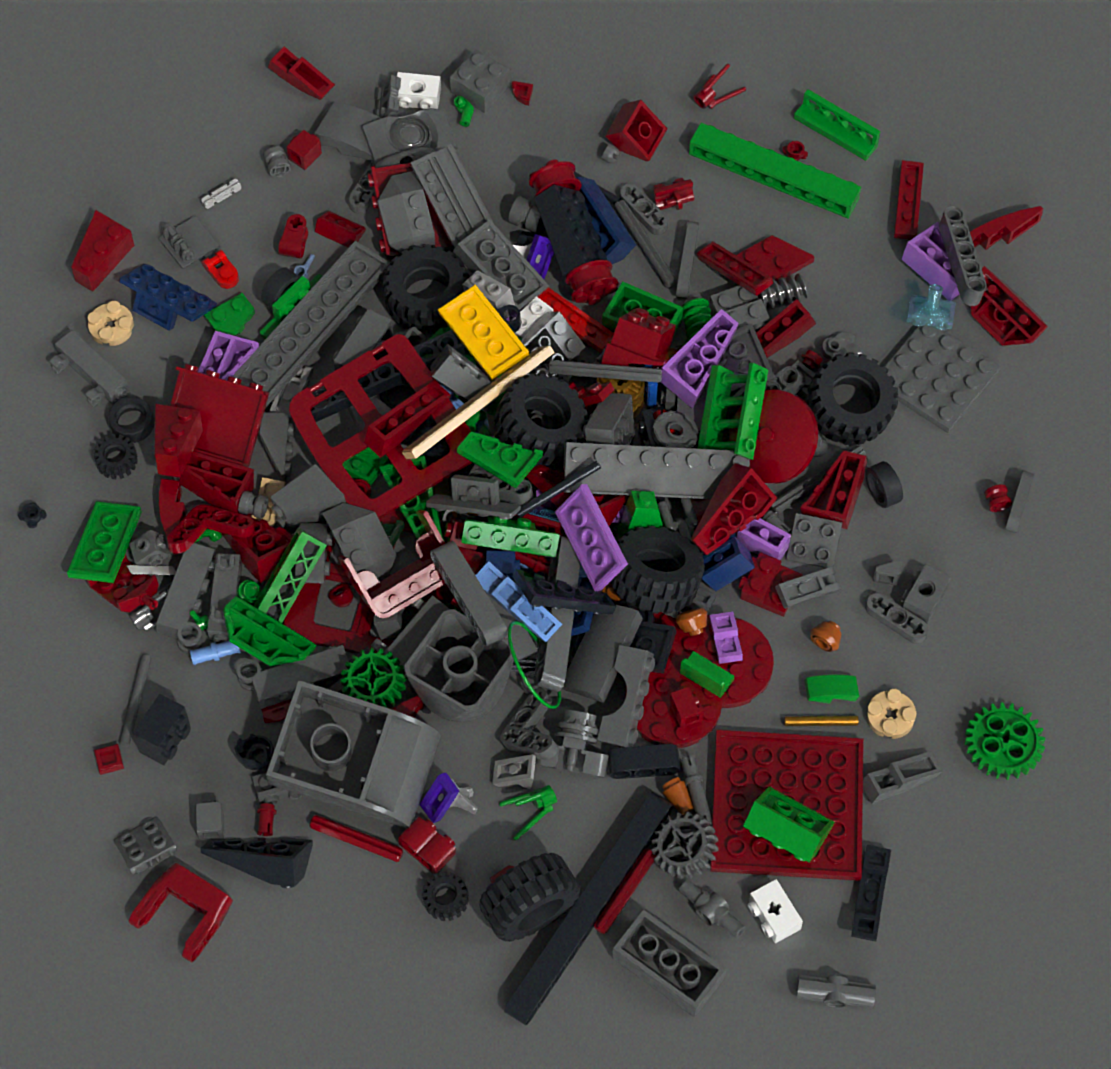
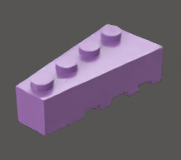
(691, 366)

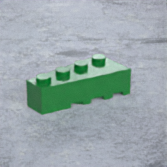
(408, 509)

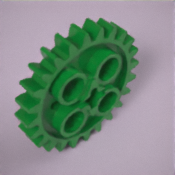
(1001, 761)

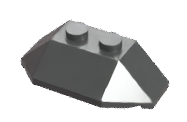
(405, 213)
(361, 539)

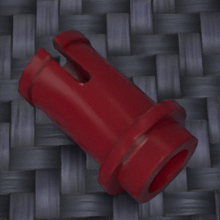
(266, 818)

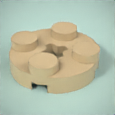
(110, 312)
(893, 701)

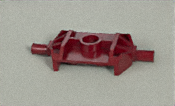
(138, 593)

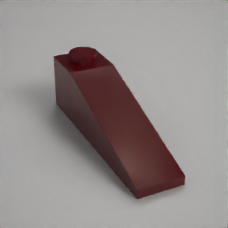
(785, 328)
(403, 419)

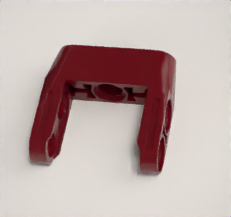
(193, 892)

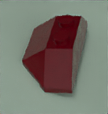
(1006, 313)

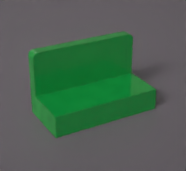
(706, 674)

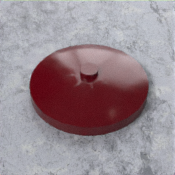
(784, 437)

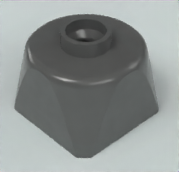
(456, 671)

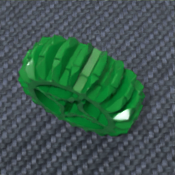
(354, 679)

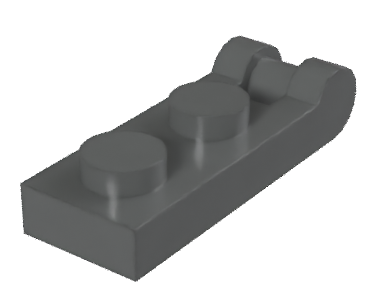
(807, 587)

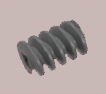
(784, 290)

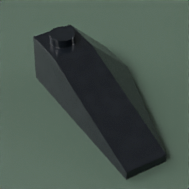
(273, 862)

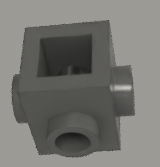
(150, 549)

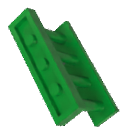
(717, 404)

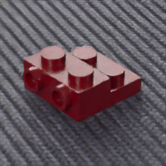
(760, 584)

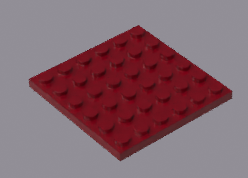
(810, 769)

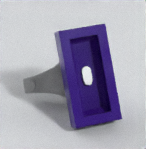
(538, 254)
(446, 794)

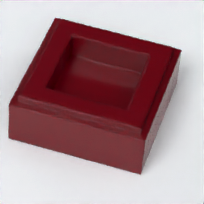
(109, 759)

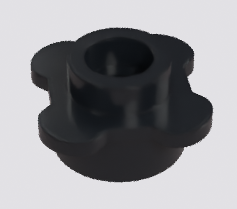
(32, 508)

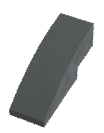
(900, 777)

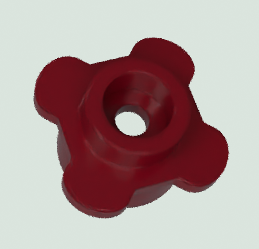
(795, 146)

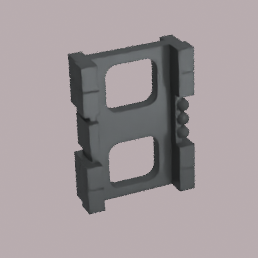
(388, 98)

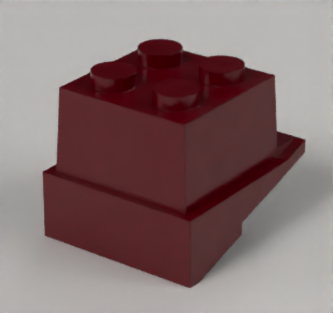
(640, 340)

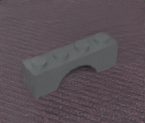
(621, 726)

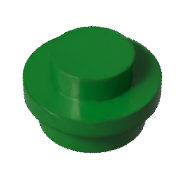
(248, 591)

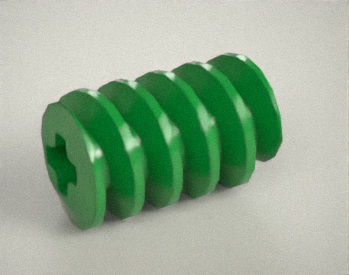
(696, 315)

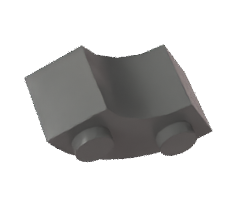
(322, 568)

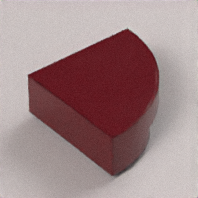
(522, 92)

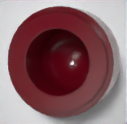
(342, 599)

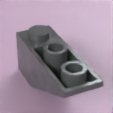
(275, 438)

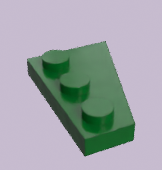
(502, 460)

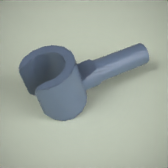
(304, 268)

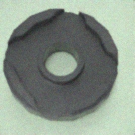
(680, 422)

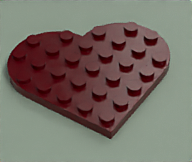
(750, 679)

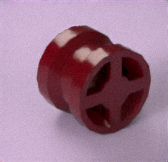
(998, 498)

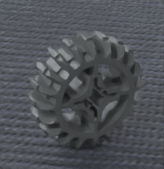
(703, 837)

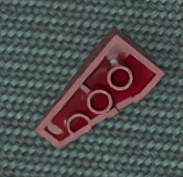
(735, 503)

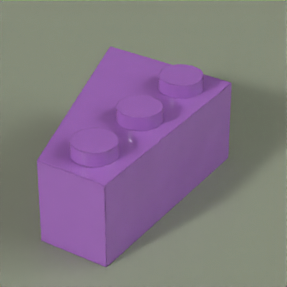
(929, 259)
(227, 354)

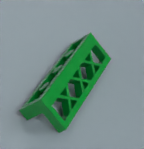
(836, 127)
(283, 568)

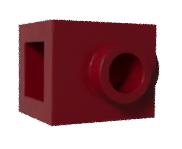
(304, 149)
(453, 532)

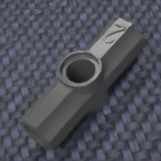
(836, 991)

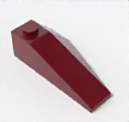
(546, 477)
(262, 549)

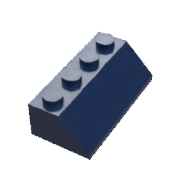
(612, 233)

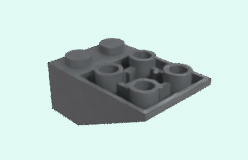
(555, 332)

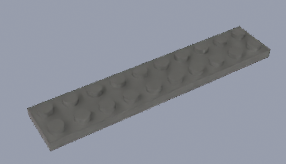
(313, 320)

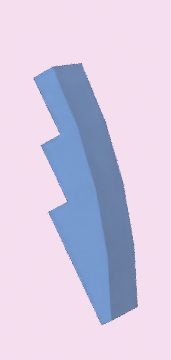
(513, 600)

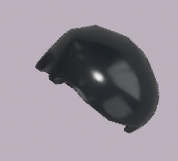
(254, 751)

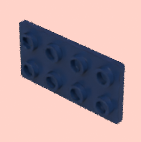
(162, 297)

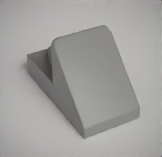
(515, 771)

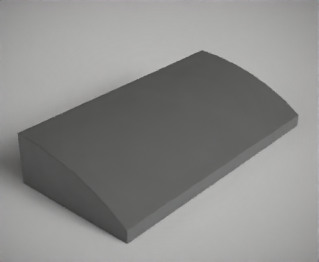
(496, 257)
(594, 662)

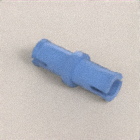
(214, 651)

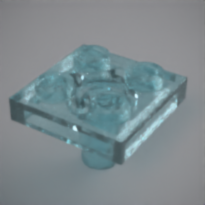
(931, 309)

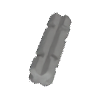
(221, 193)

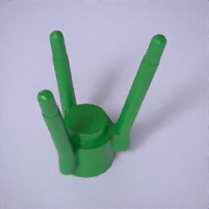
(542, 798)

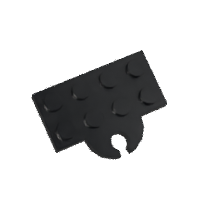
(650, 637)

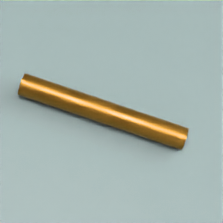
(821, 720)

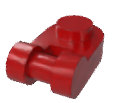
(225, 276)

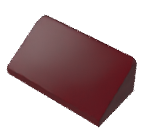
(339, 229)

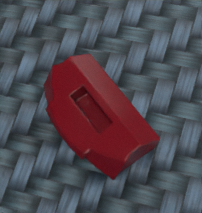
(276, 712)

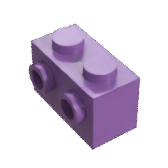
(764, 538)

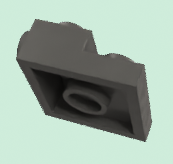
(741, 306)

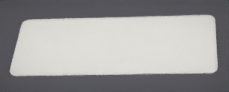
(159, 570)

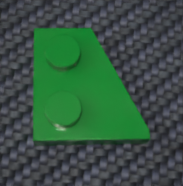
(231, 315)

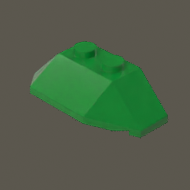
(263, 635)

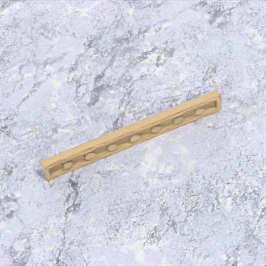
(477, 402)

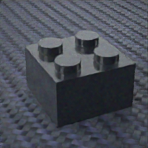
(162, 730)

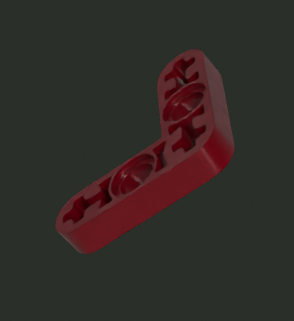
(208, 517)

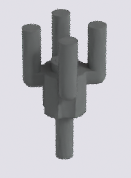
(686, 525)

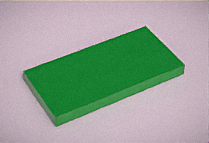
(104, 542)

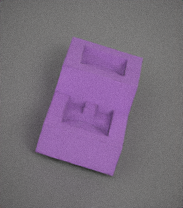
(726, 637)

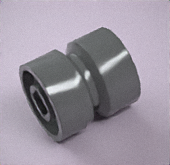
(526, 214)

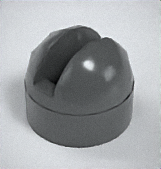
(609, 153)

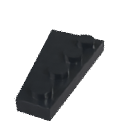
(562, 595)

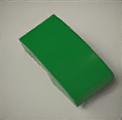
(830, 687)

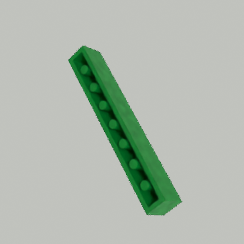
(775, 170)

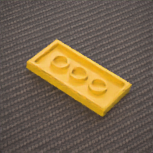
(483, 332)

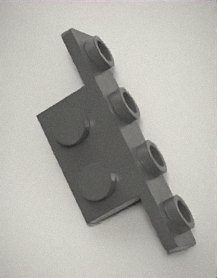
(474, 496)

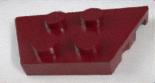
(776, 257)

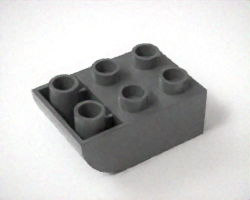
(353, 754)

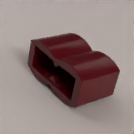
(427, 845)

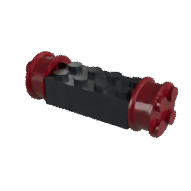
(572, 232)

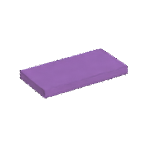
(591, 537)

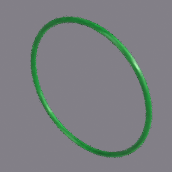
(519, 667)

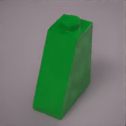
(640, 511)

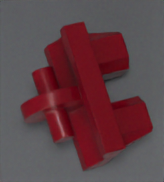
(673, 195)

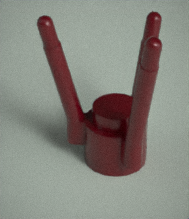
(706, 94)

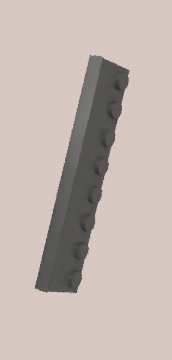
(451, 194)
(648, 468)

